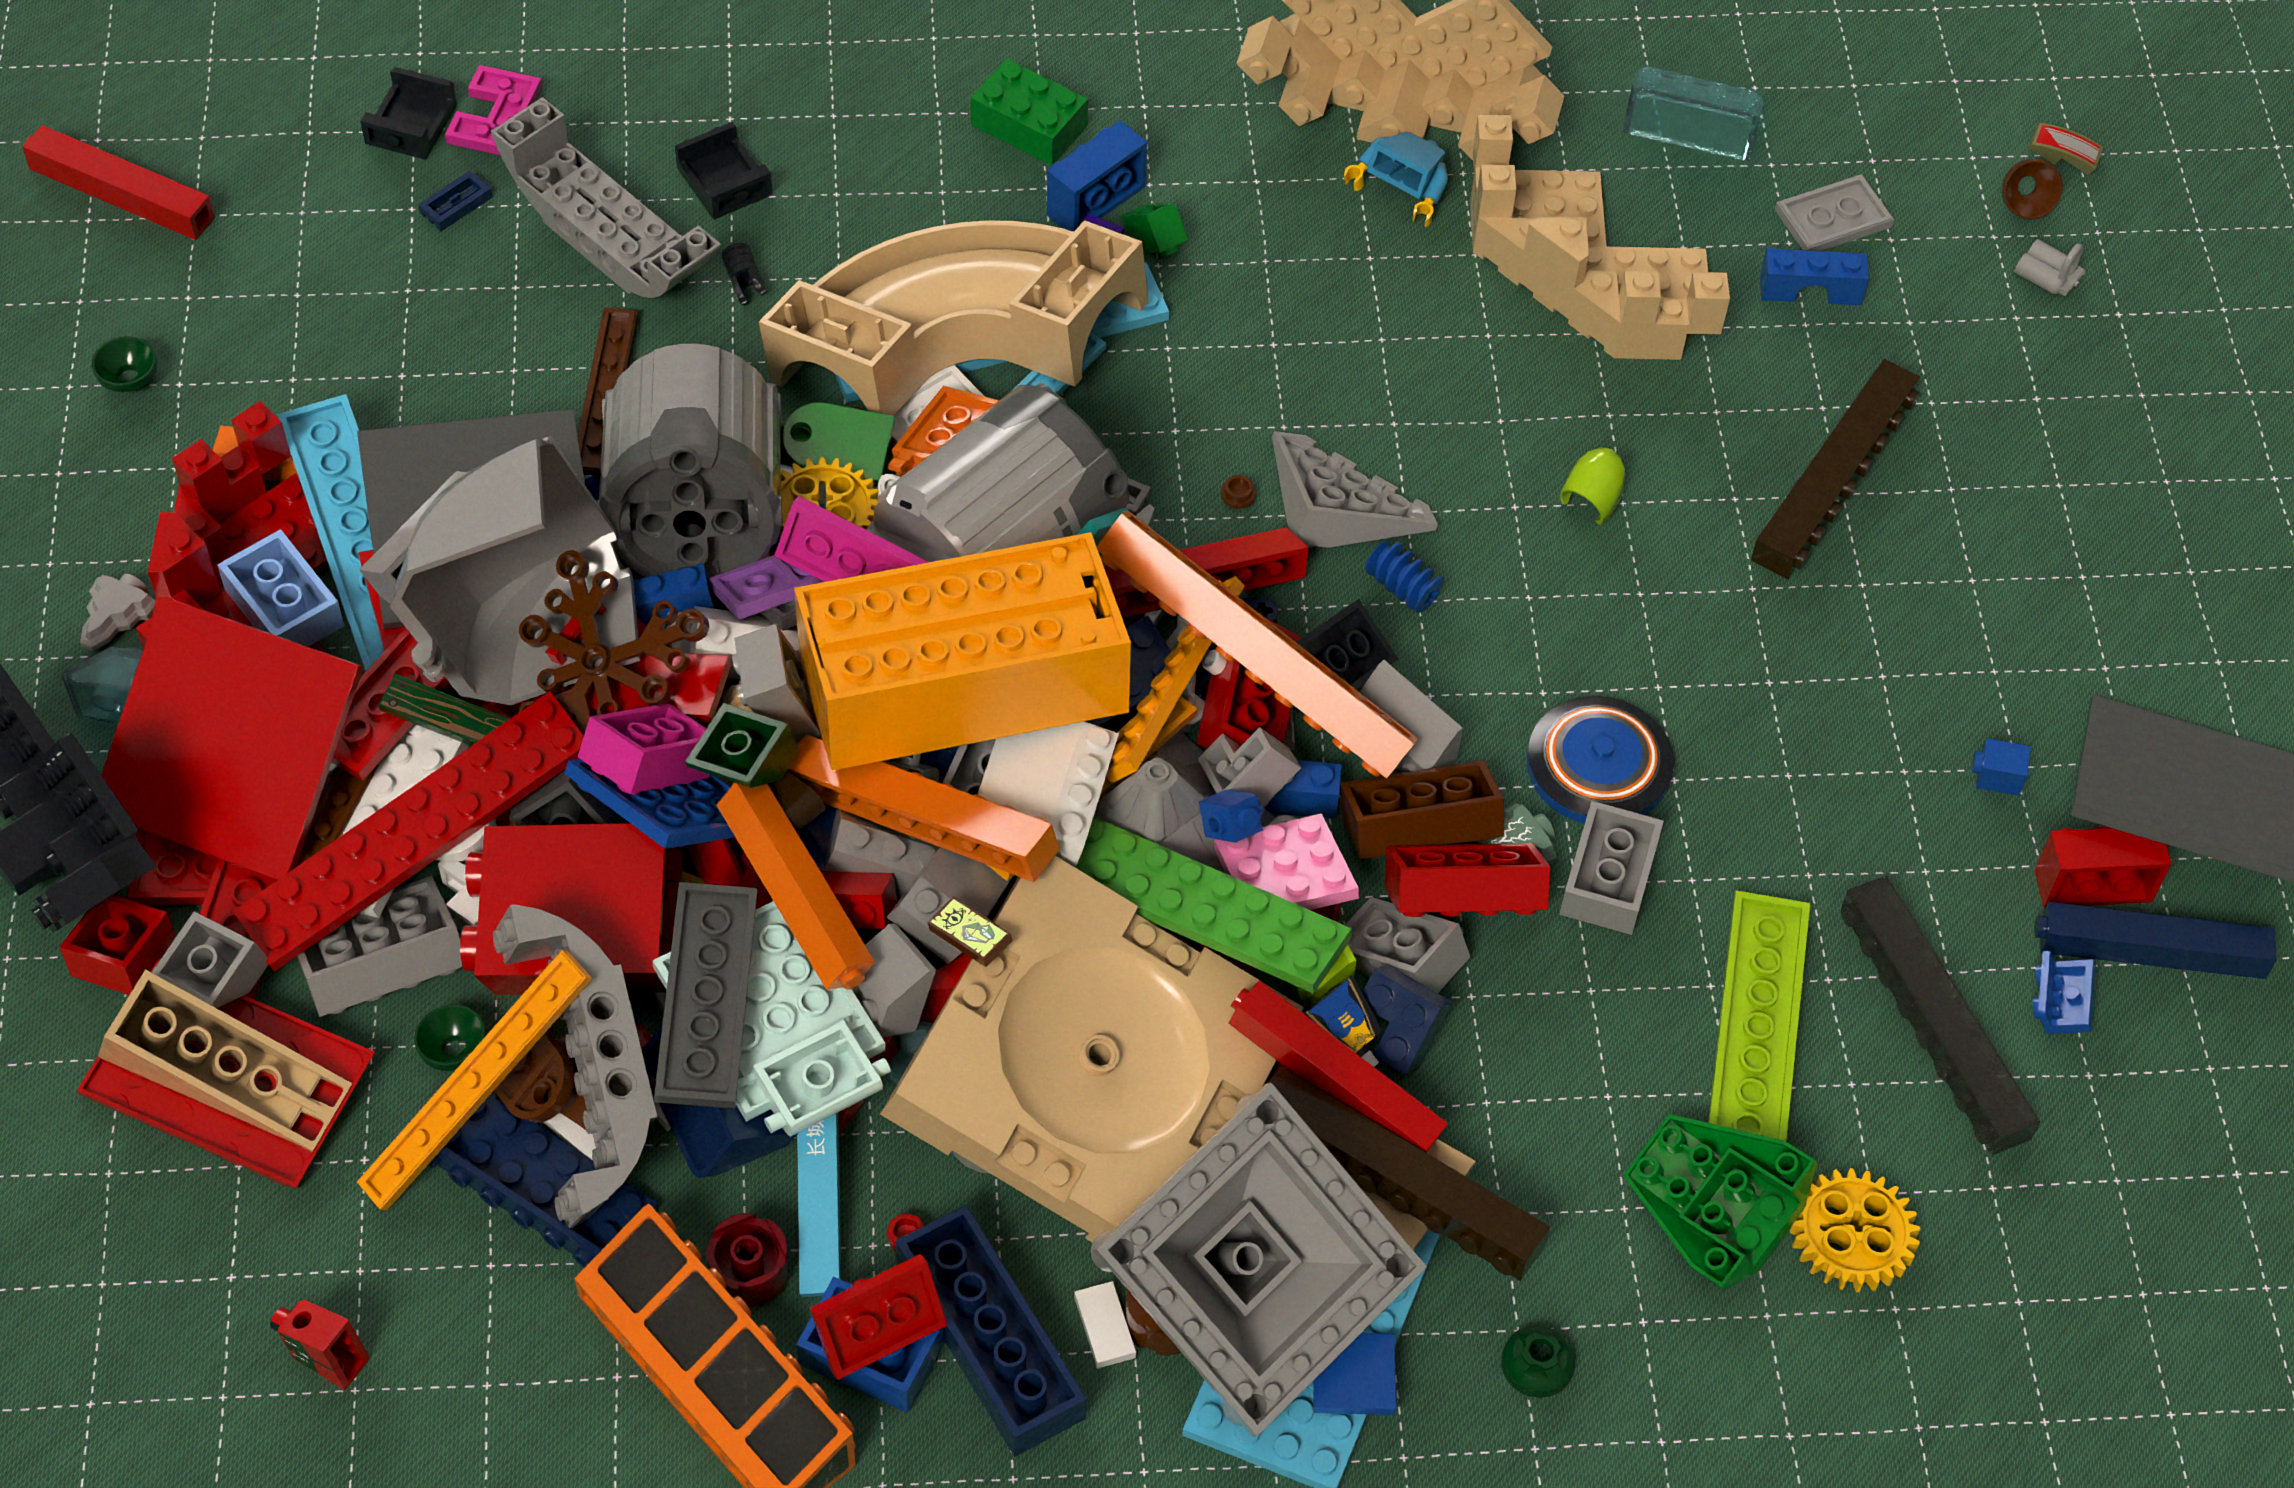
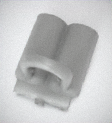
(2051, 268)

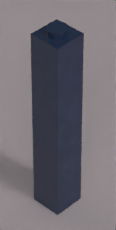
(2156, 940)

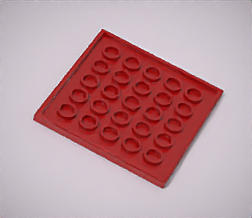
(228, 737)

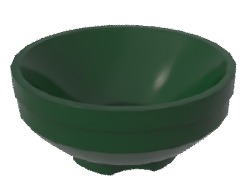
(123, 355)
(447, 1025)
(1537, 1377)

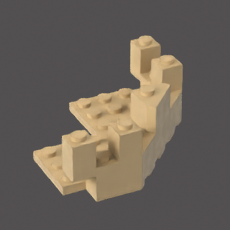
(1407, 67)
(1552, 239)

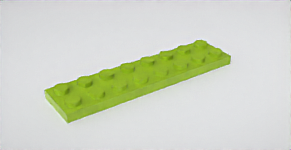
(1759, 1015)

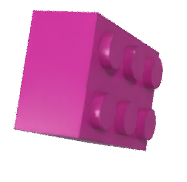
(642, 747)

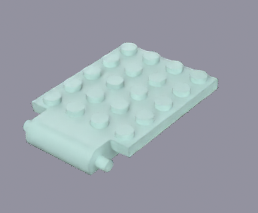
(800, 1043)

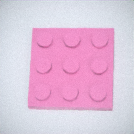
(1292, 862)

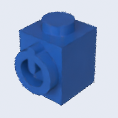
(1231, 815)

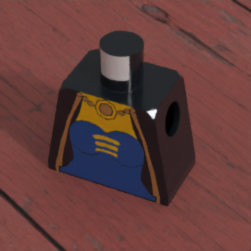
(1347, 1017)

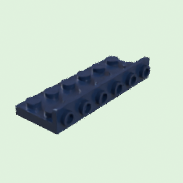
(523, 1170)

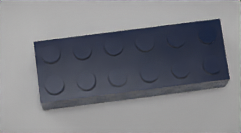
(995, 1333)

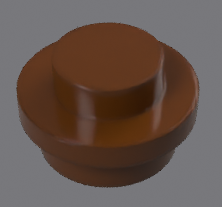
(1238, 492)

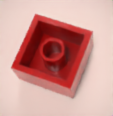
(117, 943)

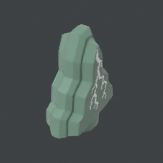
(1523, 827)

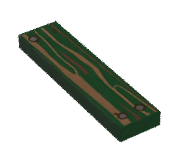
(438, 711)

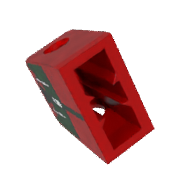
(321, 1342)

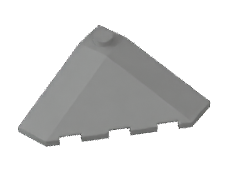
(1335, 504)

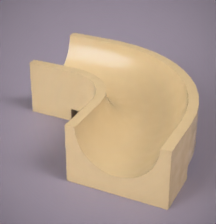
(952, 299)

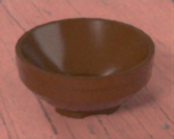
(2044, 195)

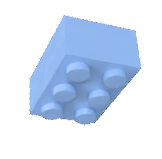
(281, 591)

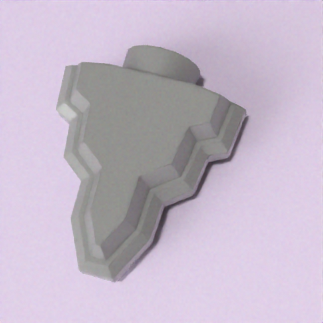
(114, 608)

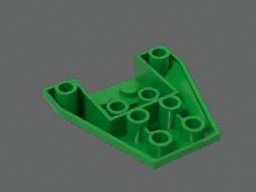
(1721, 1194)

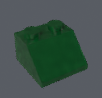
(744, 748)

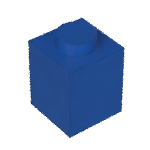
(2001, 766)

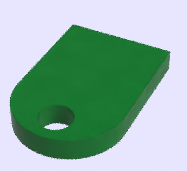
(842, 434)

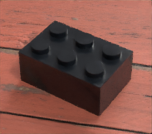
(1349, 644)

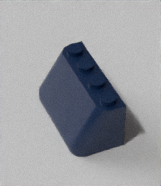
(714, 1136)

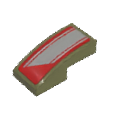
(2061, 143)

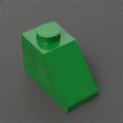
(1157, 227)

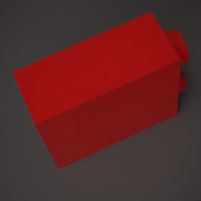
(592, 875)

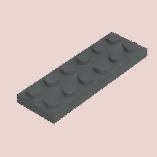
(706, 995)

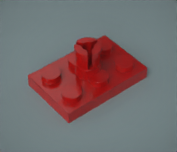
(878, 1316)

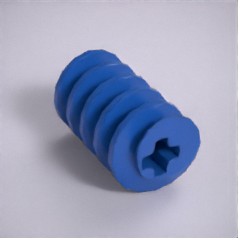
(1402, 577)

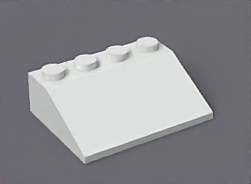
(1052, 777)

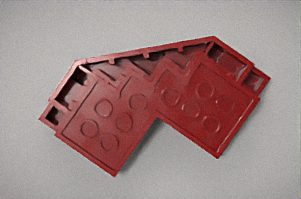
(224, 511)

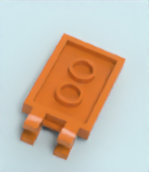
(938, 422)

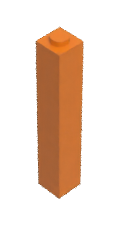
(796, 886)

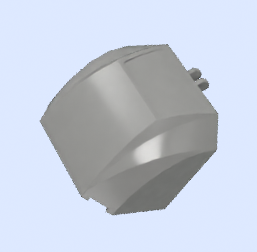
(489, 560)

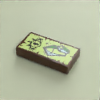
(969, 931)

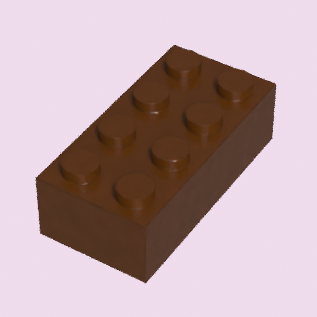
(1422, 808)

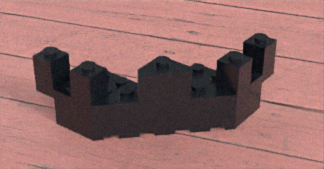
(60, 818)

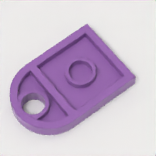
(759, 586)

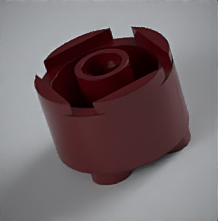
(765, 1248)

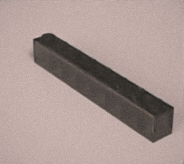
(1939, 1016)

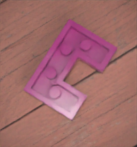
(511, 95)

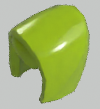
(1598, 478)

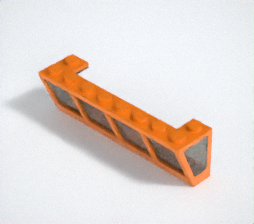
(714, 1359)

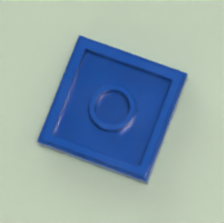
(1359, 1379)

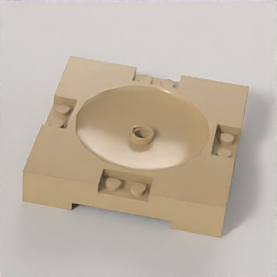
(1011, 1049)

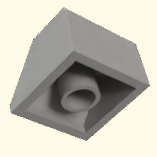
(211, 962)
(895, 983)

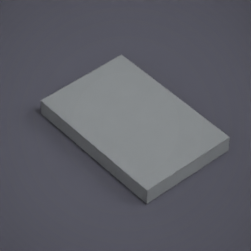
(1834, 214)

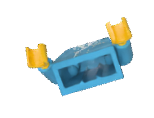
(1406, 164)

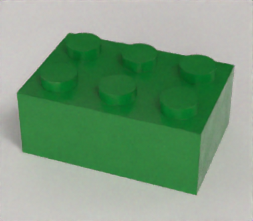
(1029, 111)

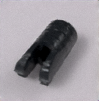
(742, 271)

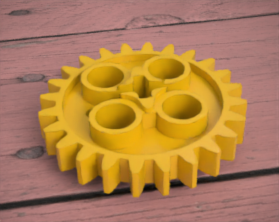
(853, 504)
(1856, 1230)

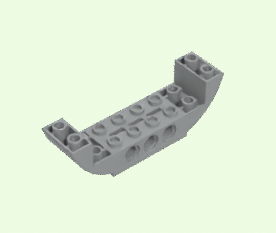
(593, 209)
(605, 1053)

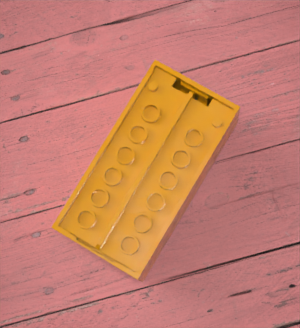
(962, 650)

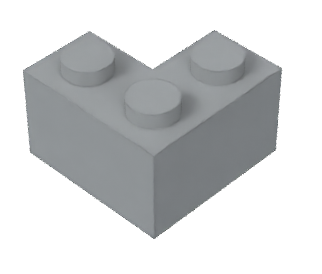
(1255, 767)

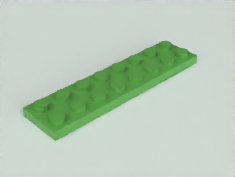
(1214, 907)

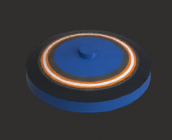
(1599, 754)

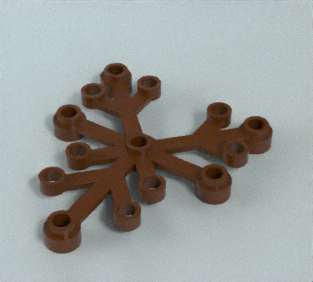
(583, 608)

